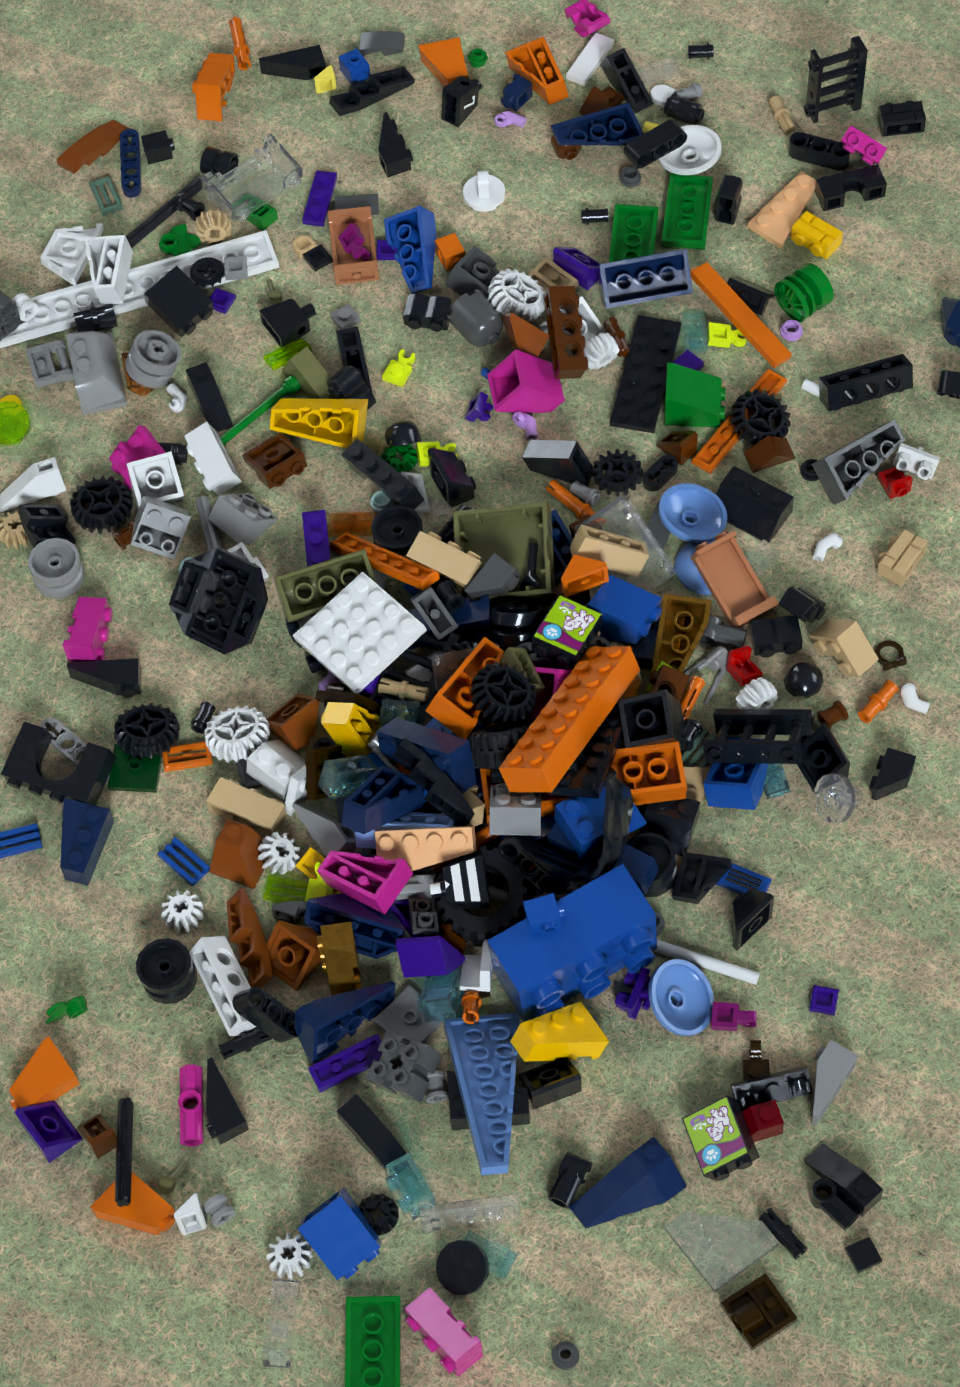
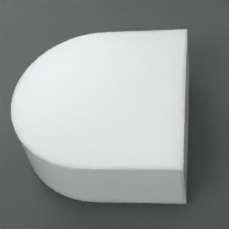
(660, 94)

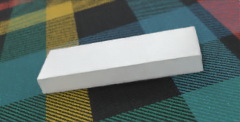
(590, 59)

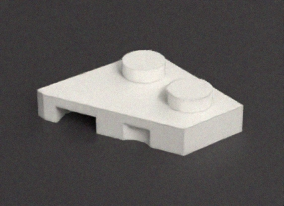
(296, 790)

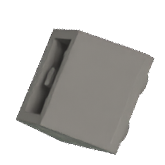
(241, 517)
(159, 527)
(514, 812)

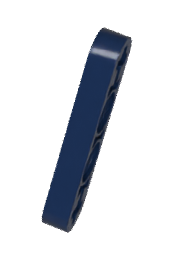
(130, 163)

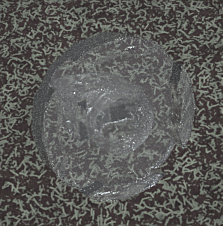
(836, 798)

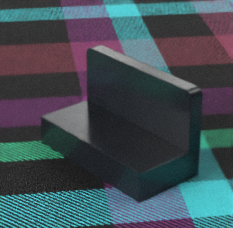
(752, 294)

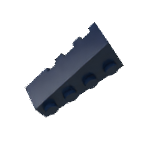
(472, 621)

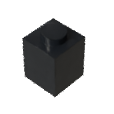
(157, 147)

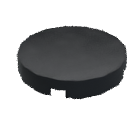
(462, 1267)

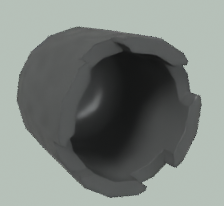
(476, 319)

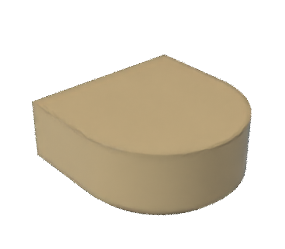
(302, 245)

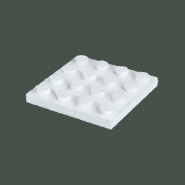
(359, 633)

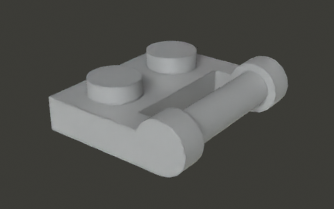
(42, 364)

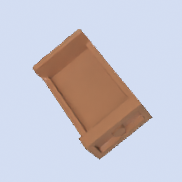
(345, 266)
(732, 580)

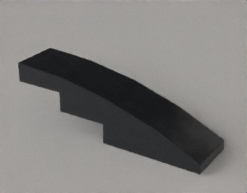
(367, 93)
(441, 790)

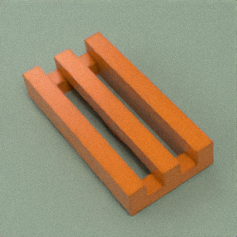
(169, 766)

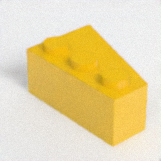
(350, 727)
(559, 1034)

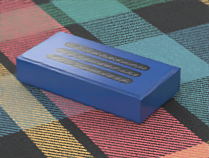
(741, 880)

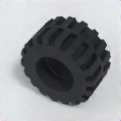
(494, 743)

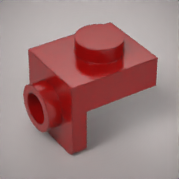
(895, 482)
(741, 666)

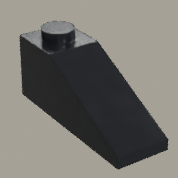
(626, 80)
(352, 351)
(208, 397)
(114, 676)
(221, 1109)
(847, 1177)

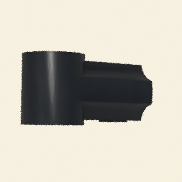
(569, 1180)
(836, 1205)

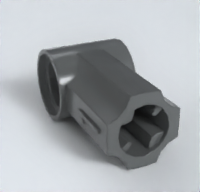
(723, 634)

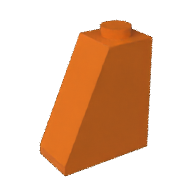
(444, 59)
(43, 1078)
(145, 1212)

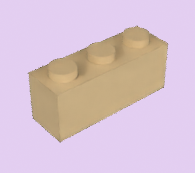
(618, 552)
(445, 558)
(246, 806)

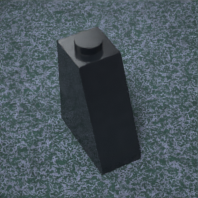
(558, 460)

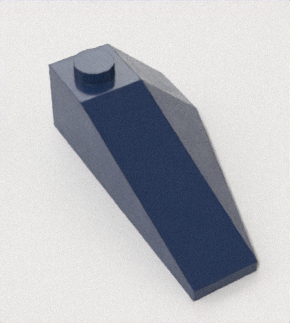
(333, 1017)
(636, 1183)

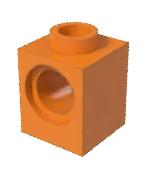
(449, 251)

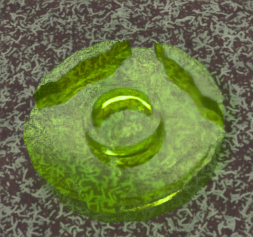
(13, 423)

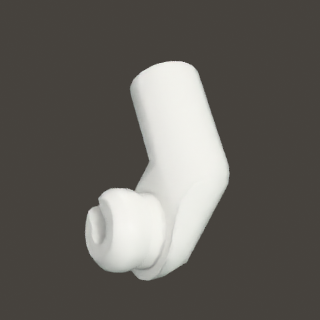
(179, 398)

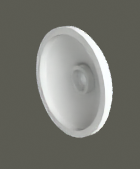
(696, 154)

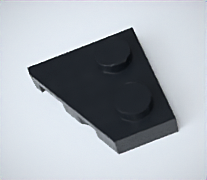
(698, 876)

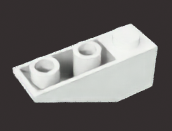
(36, 483)

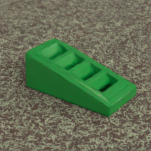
(264, 221)

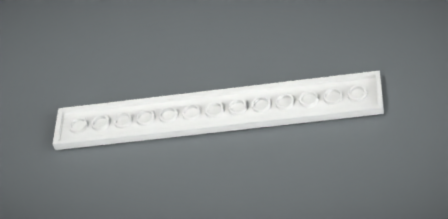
(58, 306)

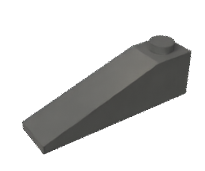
(472, 273)

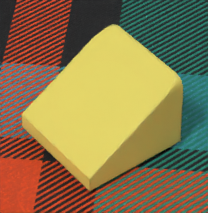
(325, 80)

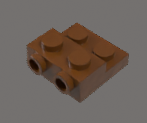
(275, 460)

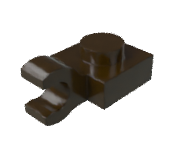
(755, 1066)

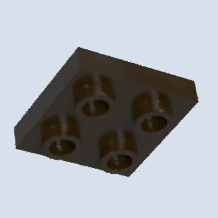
(340, 693)
(314, 764)
(758, 1311)

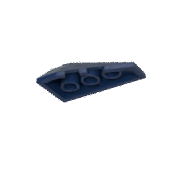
(605, 127)

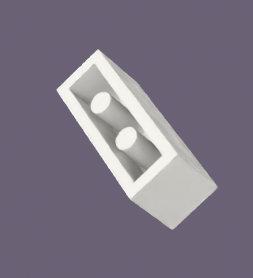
(212, 459)

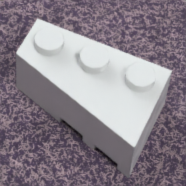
(109, 266)

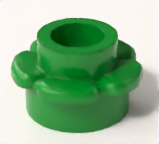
(477, 58)

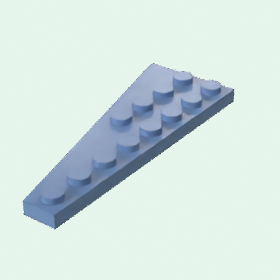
(486, 1080)

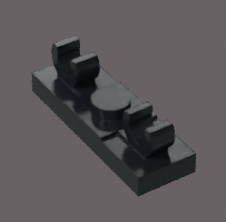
(775, 1086)

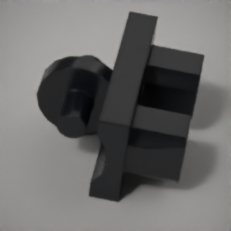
(96, 319)

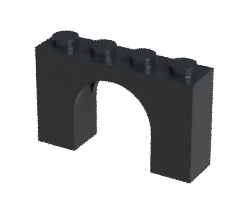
(82, 785)

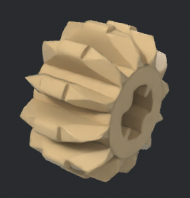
(213, 226)
(12, 531)

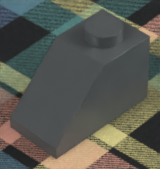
(493, 579)
(434, 612)

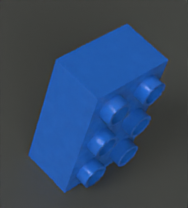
(602, 932)

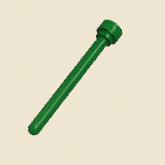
(289, 386)

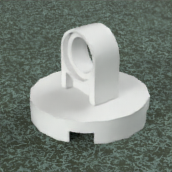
(484, 192)

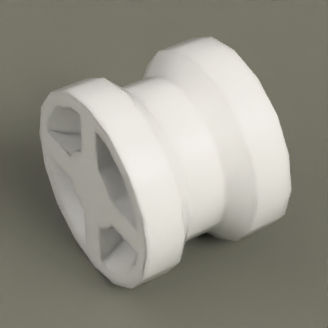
(26, 308)

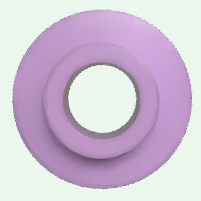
(791, 325)

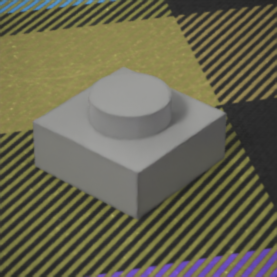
(236, 268)
(345, 317)

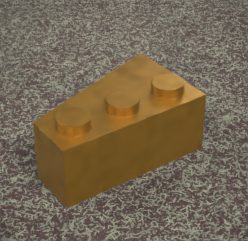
(339, 957)

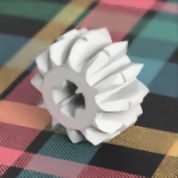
(600, 350)
(757, 695)
(278, 853)
(189, 911)
(283, 1264)

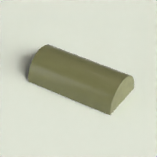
(312, 587)

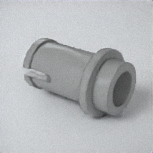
(690, 92)
(583, 492)

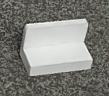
(477, 971)

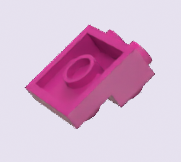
(864, 145)
(138, 447)

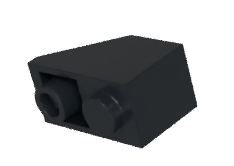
(894, 773)

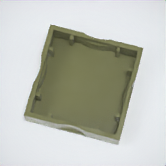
(508, 535)

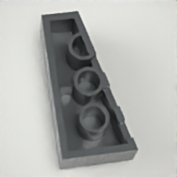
(851, 464)

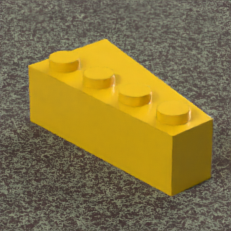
(321, 420)

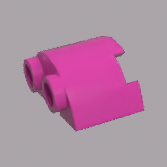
(586, 17)

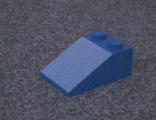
(735, 784)
(584, 822)

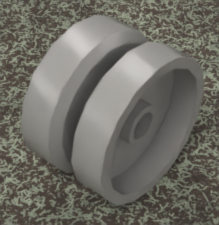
(153, 359)
(56, 568)

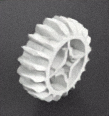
(516, 294)
(236, 733)

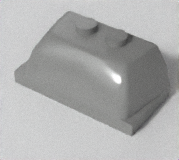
(96, 371)

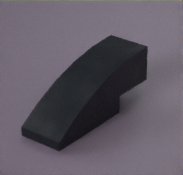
(645, 647)
(370, 1131)

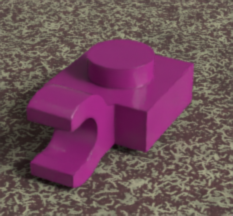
(352, 242)
(727, 1017)

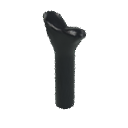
(531, 577)

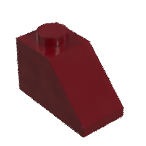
(764, 1120)

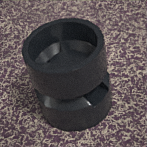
(218, 161)

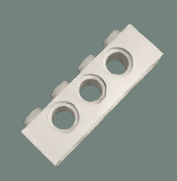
(222, 980)

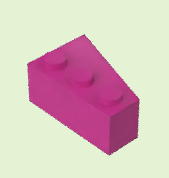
(88, 630)
(366, 879)

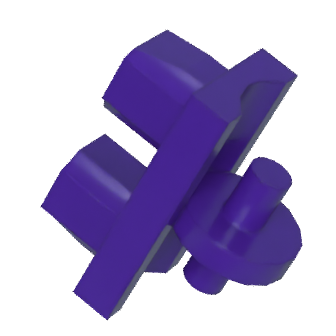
(632, 1002)

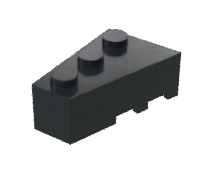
(457, 1113)

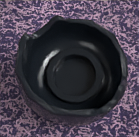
(402, 433)
(803, 680)

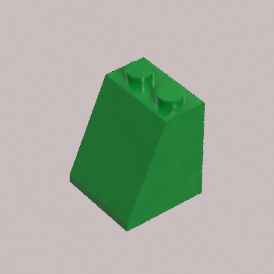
(693, 398)

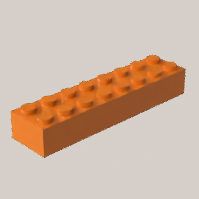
(569, 719)
(649, 771)

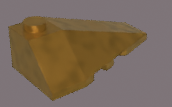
(680, 629)

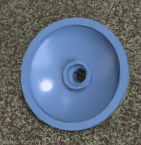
(692, 512)
(687, 571)
(690, 997)

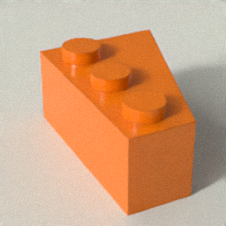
(538, 66)
(212, 84)

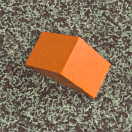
(583, 574)

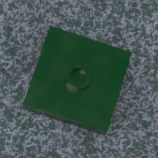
(134, 773)

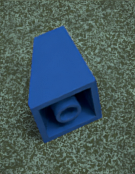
(625, 610)
(340, 1234)

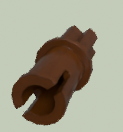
(619, 336)

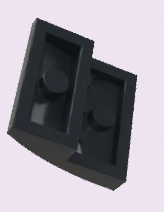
(44, 523)

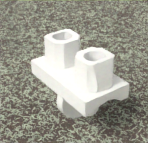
(916, 461)

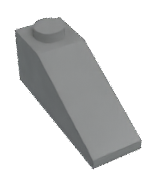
(832, 1071)

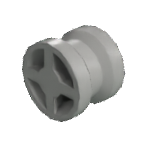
(219, 1209)

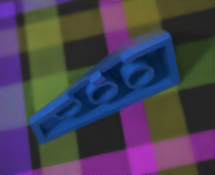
(414, 238)

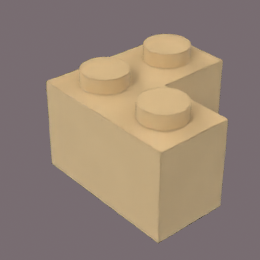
(846, 643)

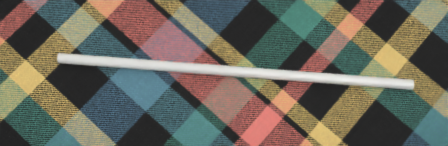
(662, 947)

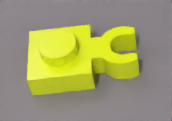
(722, 336)
(400, 370)
(422, 451)
(317, 886)

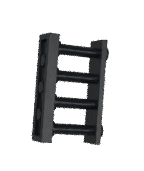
(852, 85)
(442, 644)
(758, 722)

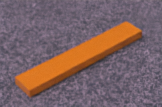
(740, 315)
(724, 439)
(387, 561)

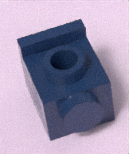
(516, 93)

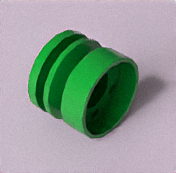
(804, 292)

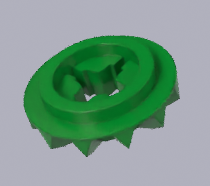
(409, 457)

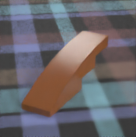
(91, 146)
(248, 934)

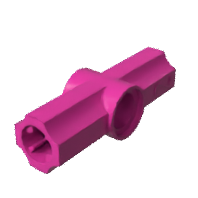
(191, 1119)

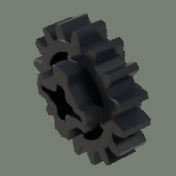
(617, 472)

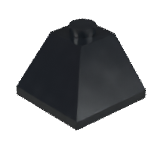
(750, 915)

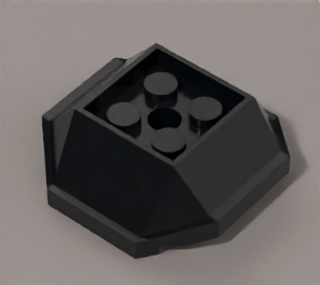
(200, 604)

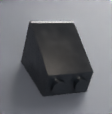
(652, 720)

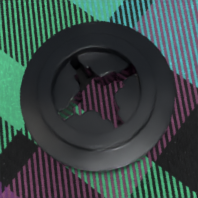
(201, 267)
(385, 1223)

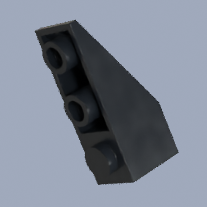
(294, 64)
(392, 151)

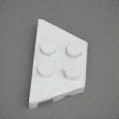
(67, 251)

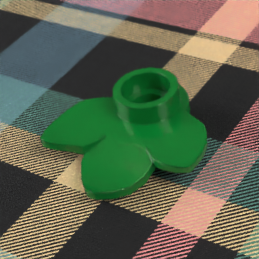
(180, 241)
(72, 1008)

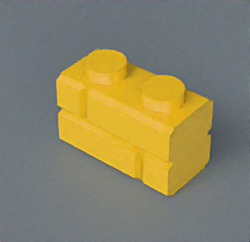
(816, 235)

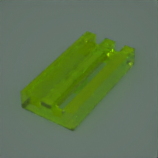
(281, 356)
(286, 882)

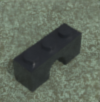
(866, 181)

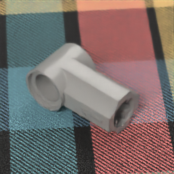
(418, 886)

